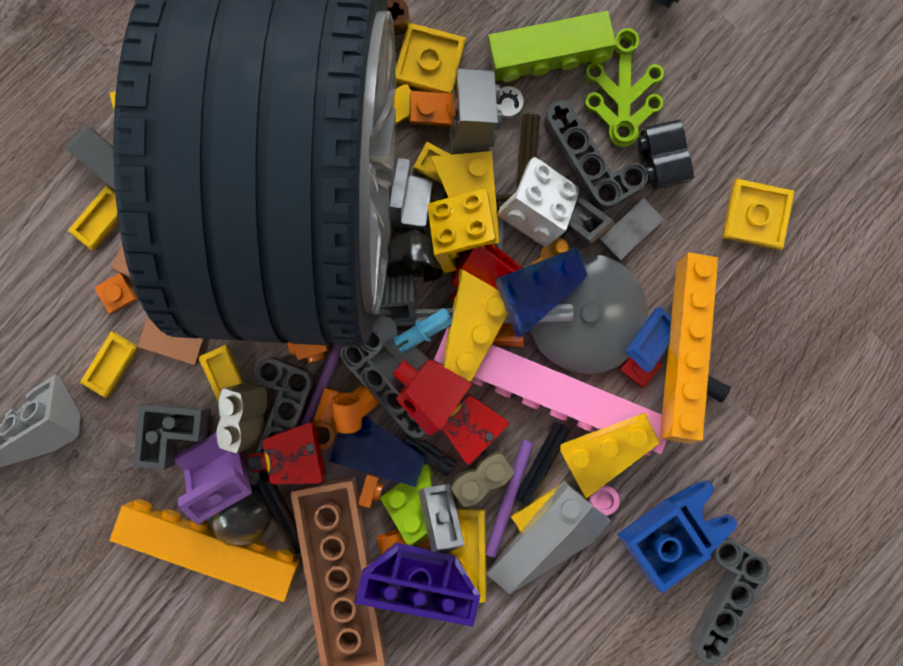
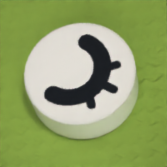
(510, 102)

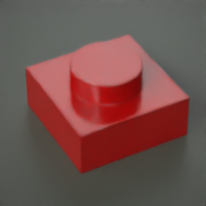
(636, 373)

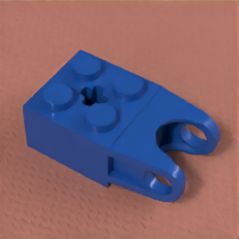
(683, 532)

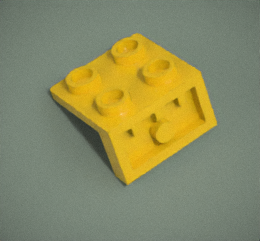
(460, 225)

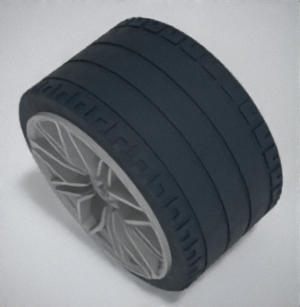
(257, 166)

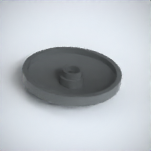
(606, 319)

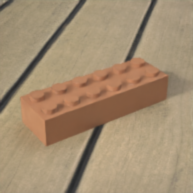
(333, 558)

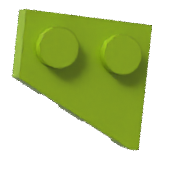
(406, 510)

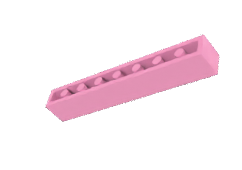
(556, 391)

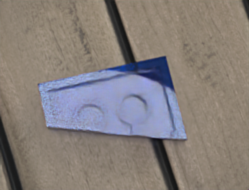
(539, 288)
(378, 453)

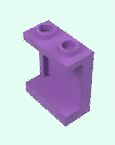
(212, 479)

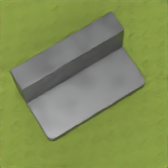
(409, 198)
(441, 518)

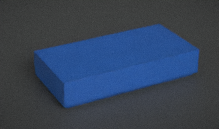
(651, 340)

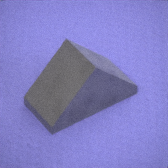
(588, 222)

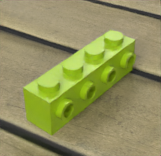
(551, 46)

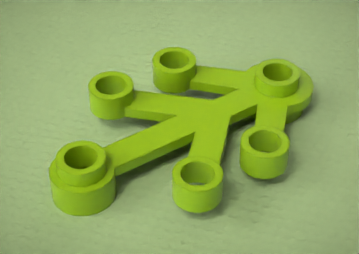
(624, 94)

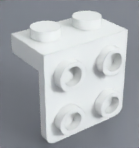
(541, 203)

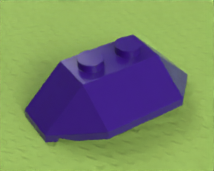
(419, 584)

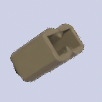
(241, 417)
(474, 482)

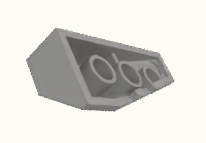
(40, 424)
(554, 534)

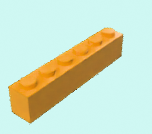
(689, 349)
(198, 549)

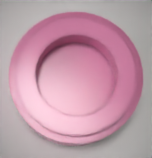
(605, 499)

